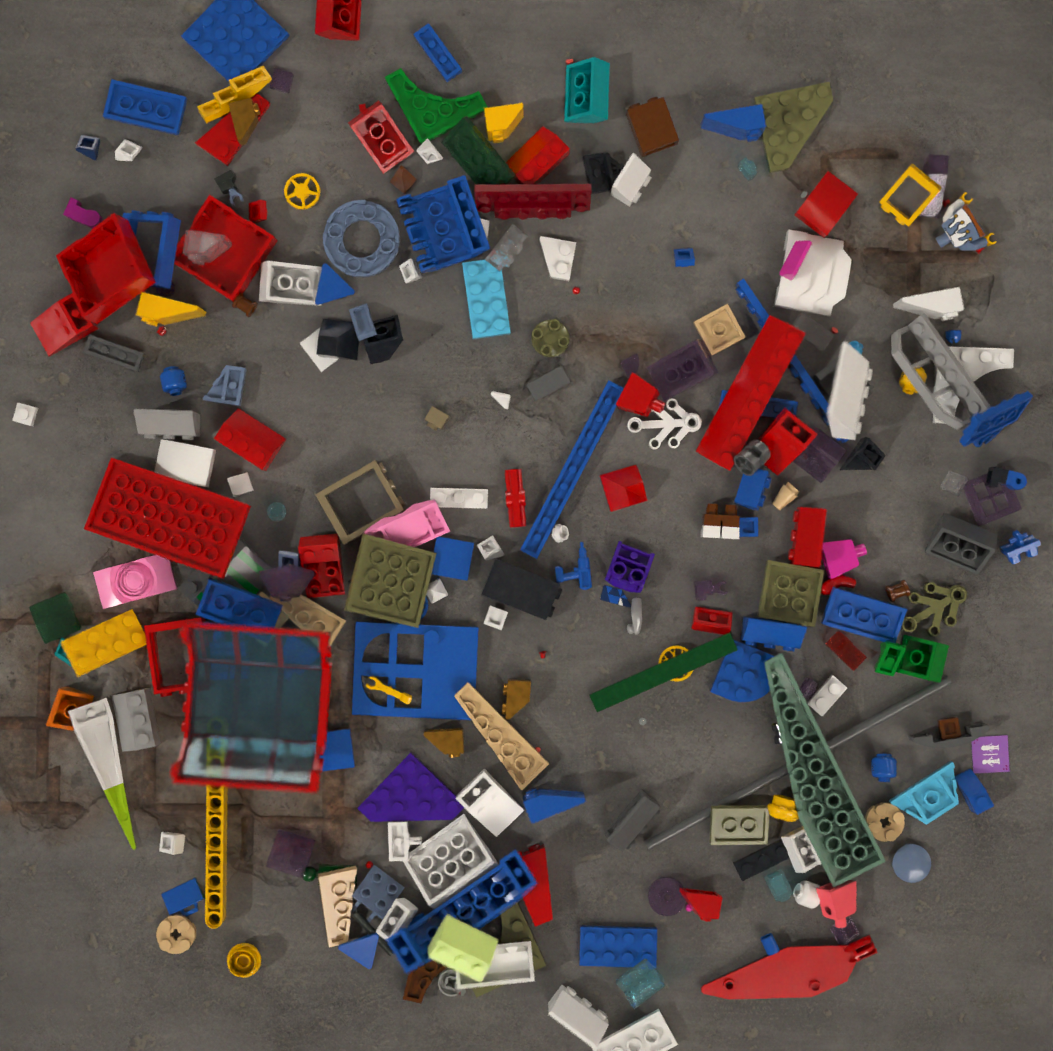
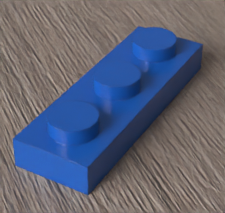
(437, 52)

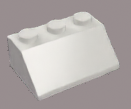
(578, 1016)

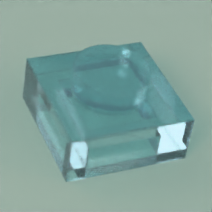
(748, 168)

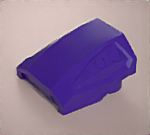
(629, 568)

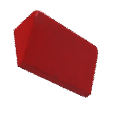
(711, 620)

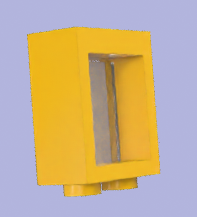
(909, 195)

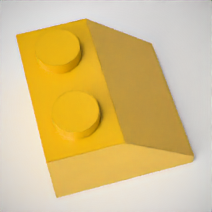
(502, 121)

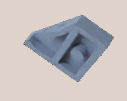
(228, 387)

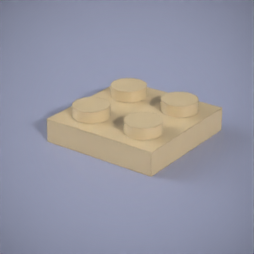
(719, 329)

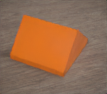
(66, 700)

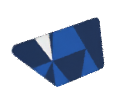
(614, 596)

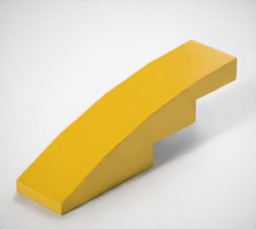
(240, 88)

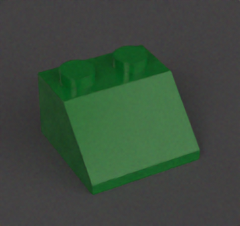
(923, 658)

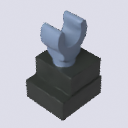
(227, 185)

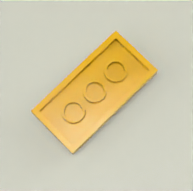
(104, 643)

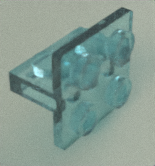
(640, 983)

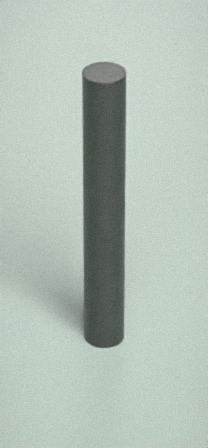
(370, 930)

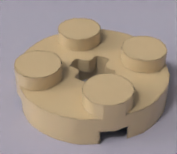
(895, 818)
(166, 928)

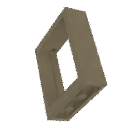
(333, 516)

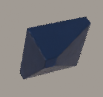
(88, 146)

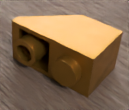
(517, 696)

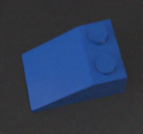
(738, 123)
(548, 802)

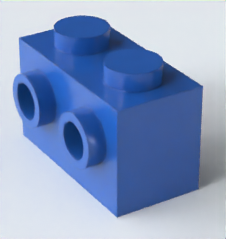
(752, 490)

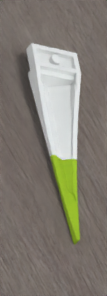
(97, 736)

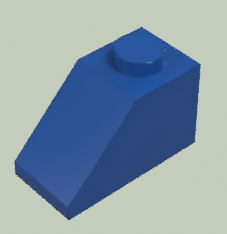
(973, 792)

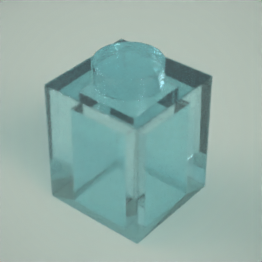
(778, 886)

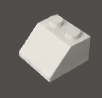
(631, 180)

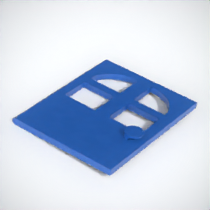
(446, 668)

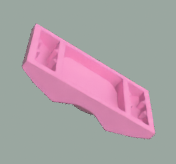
(413, 526)
(134, 580)

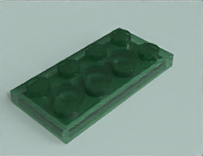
(477, 155)

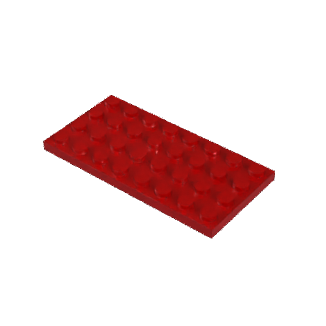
(167, 517)

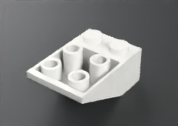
(489, 803)

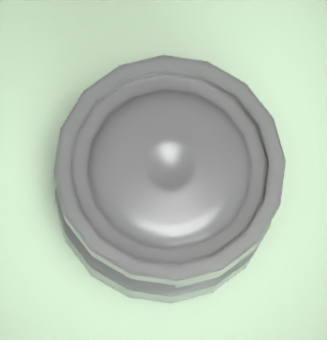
(447, 982)

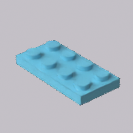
(486, 299)

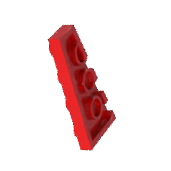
(222, 138)

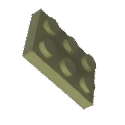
(739, 825)

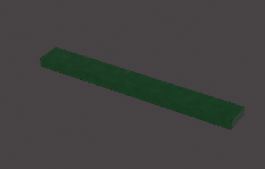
(663, 672)

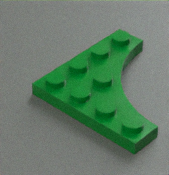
(431, 114)

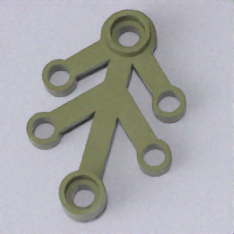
(936, 607)

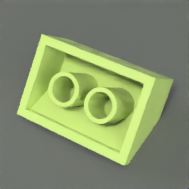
(463, 948)

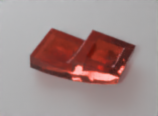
(846, 650)

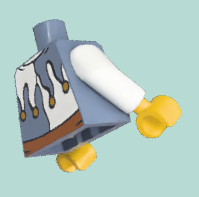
(963, 228)

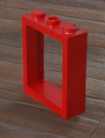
(154, 661)

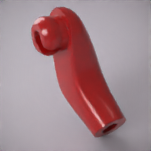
(839, 581)

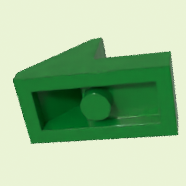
(889, 658)

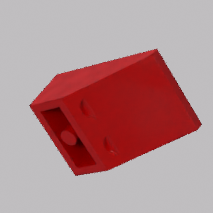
(61, 325)
(786, 440)
(323, 557)

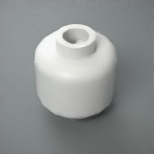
(806, 894)

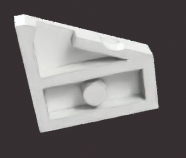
(558, 256)

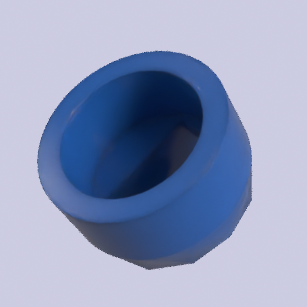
(953, 334)

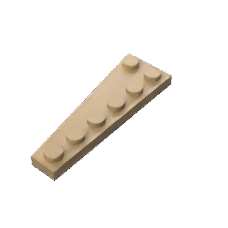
(508, 744)

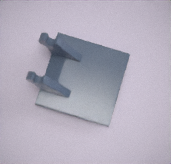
(377, 893)

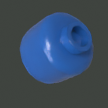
(173, 380)
(884, 767)

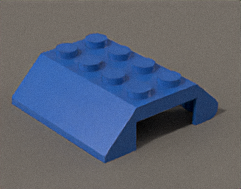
(444, 225)

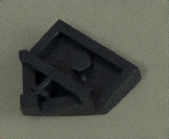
(601, 171)

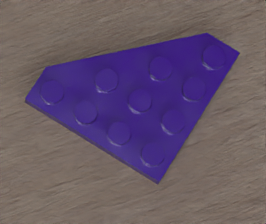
(411, 795)

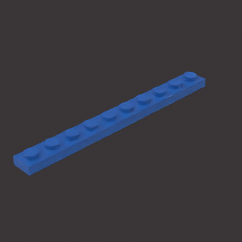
(797, 368)
(572, 470)

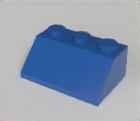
(772, 633)

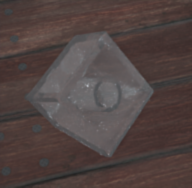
(204, 247)

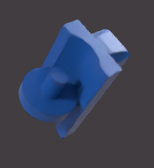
(1019, 544)

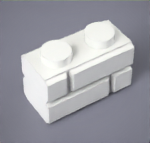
(397, 917)

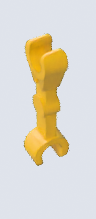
(404, 697)

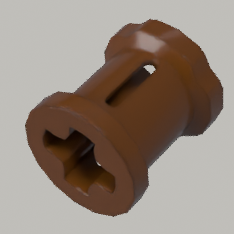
(245, 305)
(898, 590)

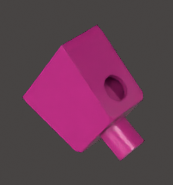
(841, 556)

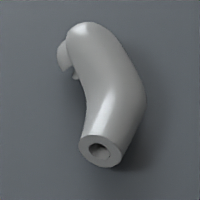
(636, 614)

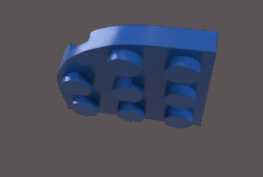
(742, 674)

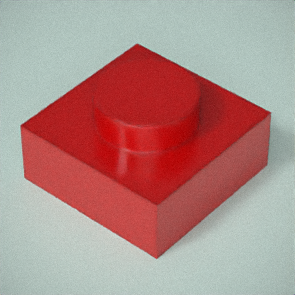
(257, 211)

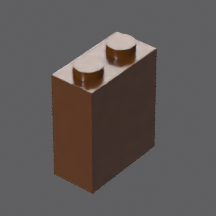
(652, 126)

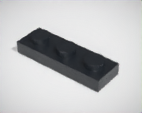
(761, 860)

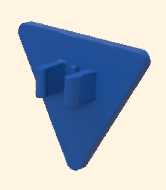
(331, 286)
(361, 949)

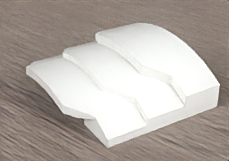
(820, 279)

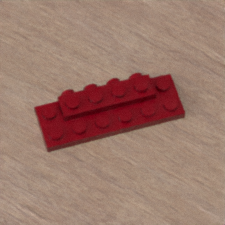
(533, 200)

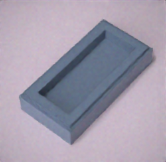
(362, 322)

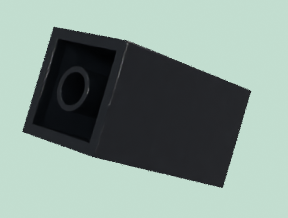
(521, 589)

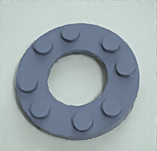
(361, 211)

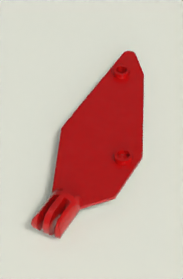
(793, 972)

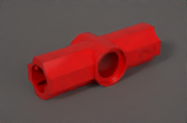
(515, 498)

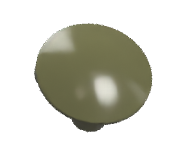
(550, 338)

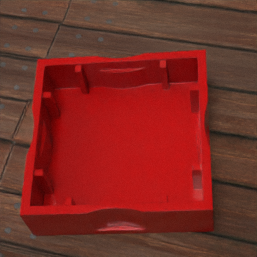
(238, 265)
(105, 269)

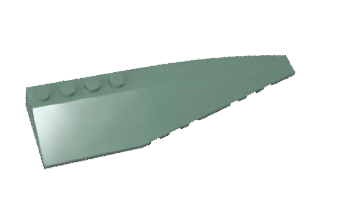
(817, 784)

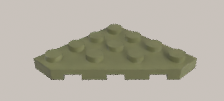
(790, 121)

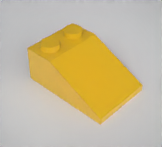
(164, 311)

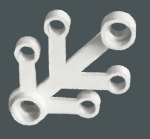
(668, 424)

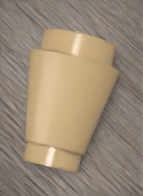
(785, 496)

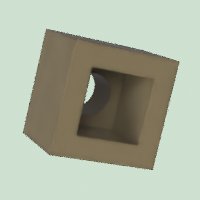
(436, 419)

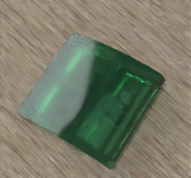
(55, 617)

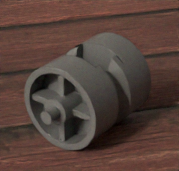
(752, 457)

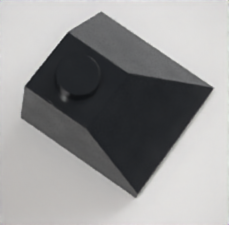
(337, 340)
(385, 343)

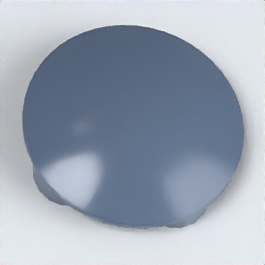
(911, 863)

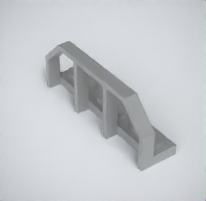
(947, 365)

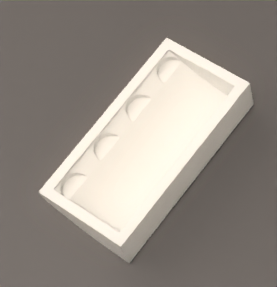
(509, 965)

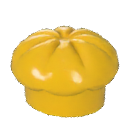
(783, 808)
(243, 960)

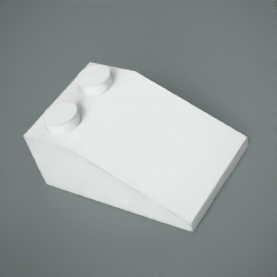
(288, 283)
(935, 305)

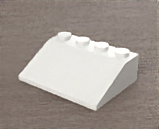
(849, 393)
(449, 862)

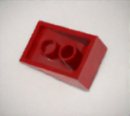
(381, 137)

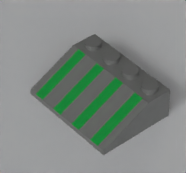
(241, 573)

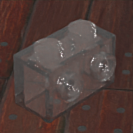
(506, 247)

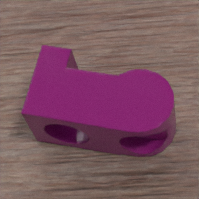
(85, 217)

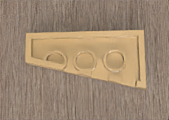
(311, 616)
(337, 903)

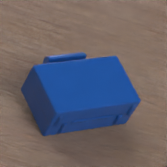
(183, 897)

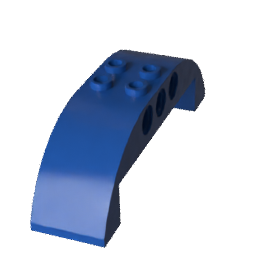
(473, 905)

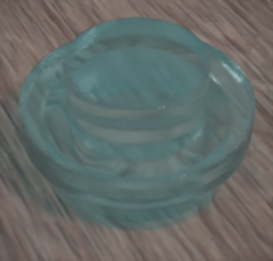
(276, 511)

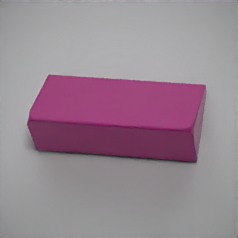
(795, 259)

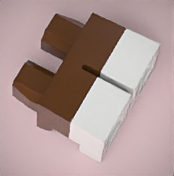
(713, 522)

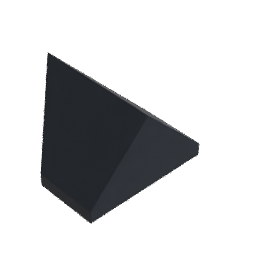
(864, 456)

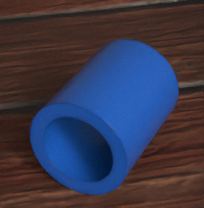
(770, 944)

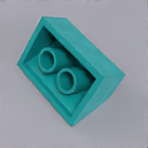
(587, 91)

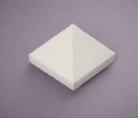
(436, 591)

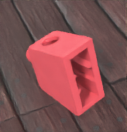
(838, 901)

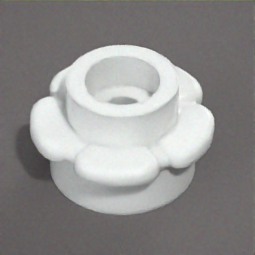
(560, 533)

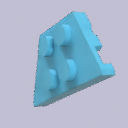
(930, 796)

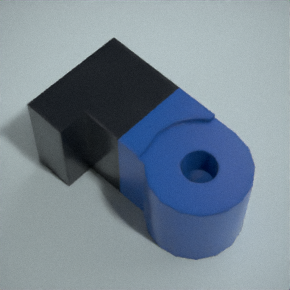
(1011, 479)

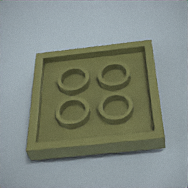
(790, 593)

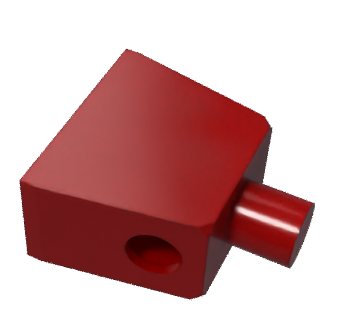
(639, 397)

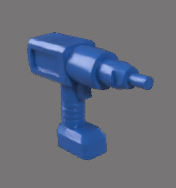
(582, 571)

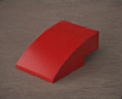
(826, 204)

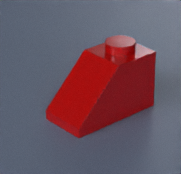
(703, 903)

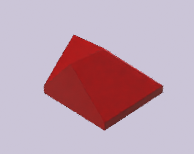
(623, 488)

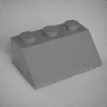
(167, 423)
(136, 719)

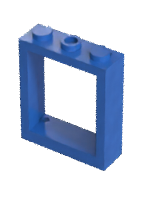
(167, 245)

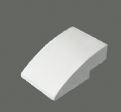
(185, 462)
(800, 850)

